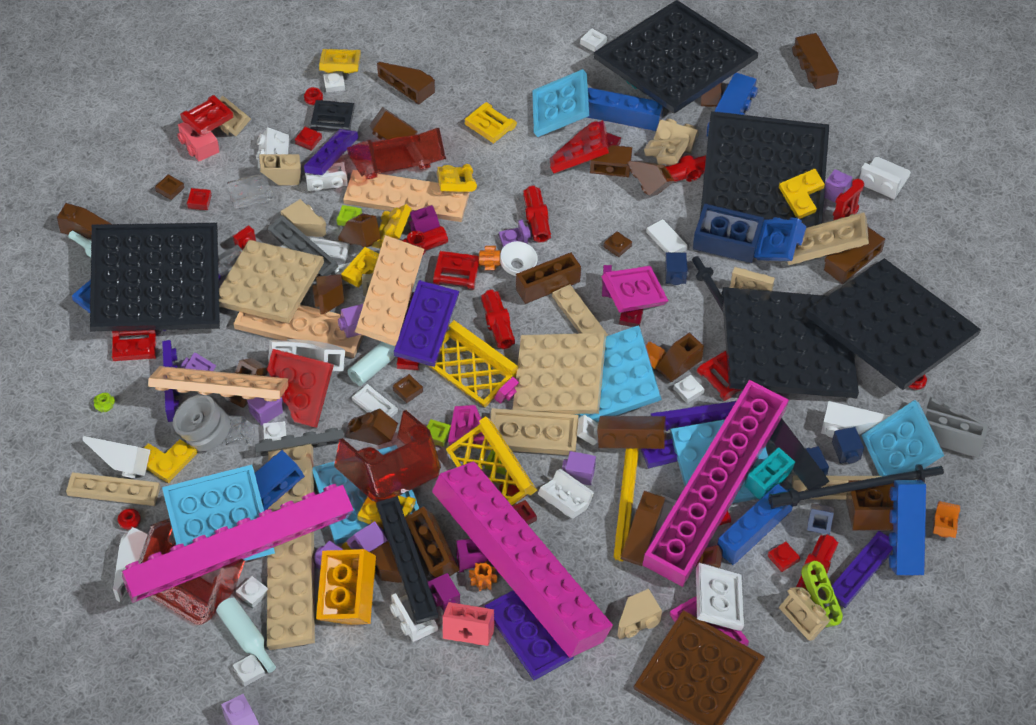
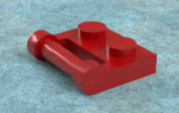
(207, 115)
(848, 202)
(456, 264)
(133, 348)
(718, 363)

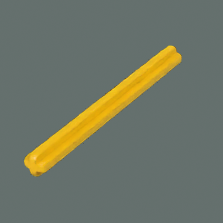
(626, 501)

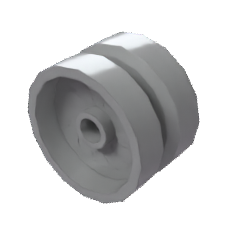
(201, 422)

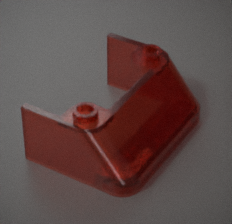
(397, 153)
(396, 471)
(195, 598)

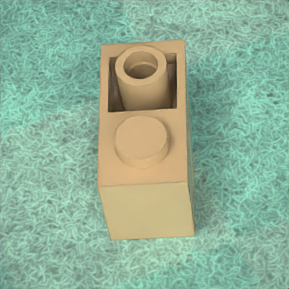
(281, 168)
(305, 219)
(639, 613)

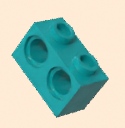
(769, 473)

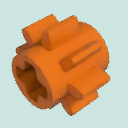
(490, 258)
(483, 576)

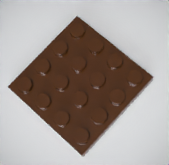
(699, 672)

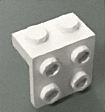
(884, 177)

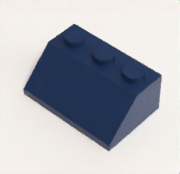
(727, 233)

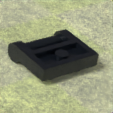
(332, 112)

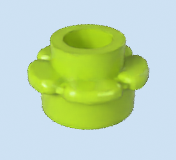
(104, 406)

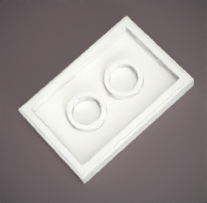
(719, 597)

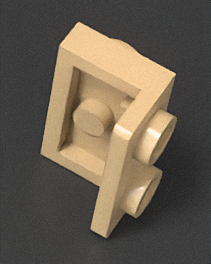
(237, 123)
(671, 130)
(751, 280)
(804, 613)

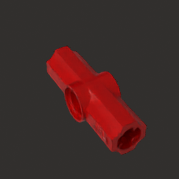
(687, 168)
(536, 214)
(427, 239)
(498, 319)
(822, 553)

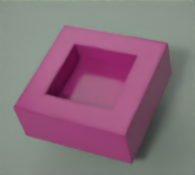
(507, 390)

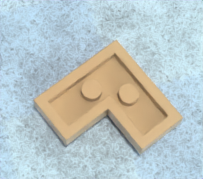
(666, 150)

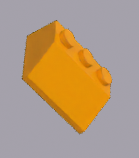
(346, 586)

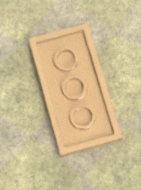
(832, 238)
(537, 431)

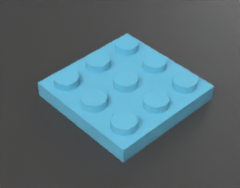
(560, 103)
(902, 442)

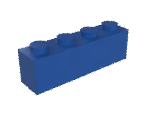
(737, 95)
(624, 109)
(277, 478)
(752, 527)
(908, 527)

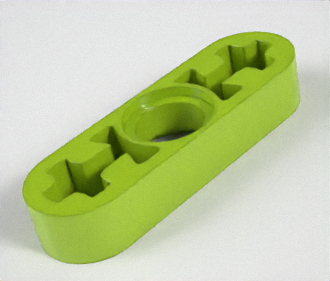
(825, 584)

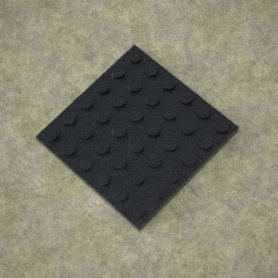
(675, 56)
(754, 155)
(154, 277)
(893, 323)
(781, 347)

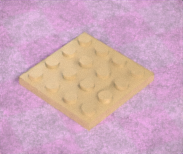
(269, 281)
(560, 373)

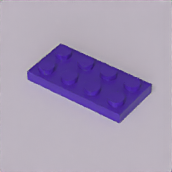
(426, 323)
(527, 636)

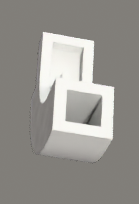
(311, 349)

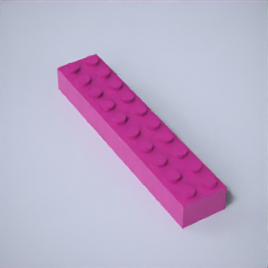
(715, 483)
(239, 542)
(522, 559)

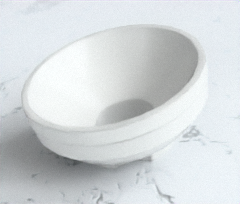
(518, 252)

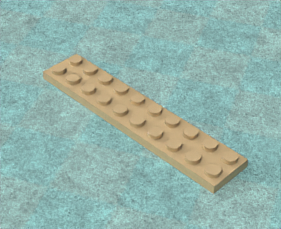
(292, 570)

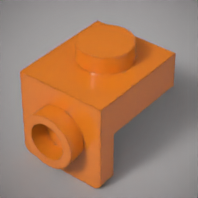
(655, 354)
(946, 519)

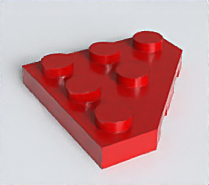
(584, 146)
(306, 384)

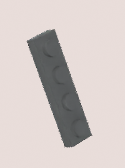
(294, 239)
(330, 437)

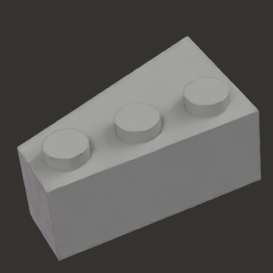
(955, 430)

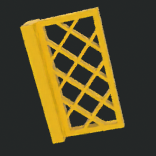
(484, 353)
(502, 451)

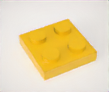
(339, 60)

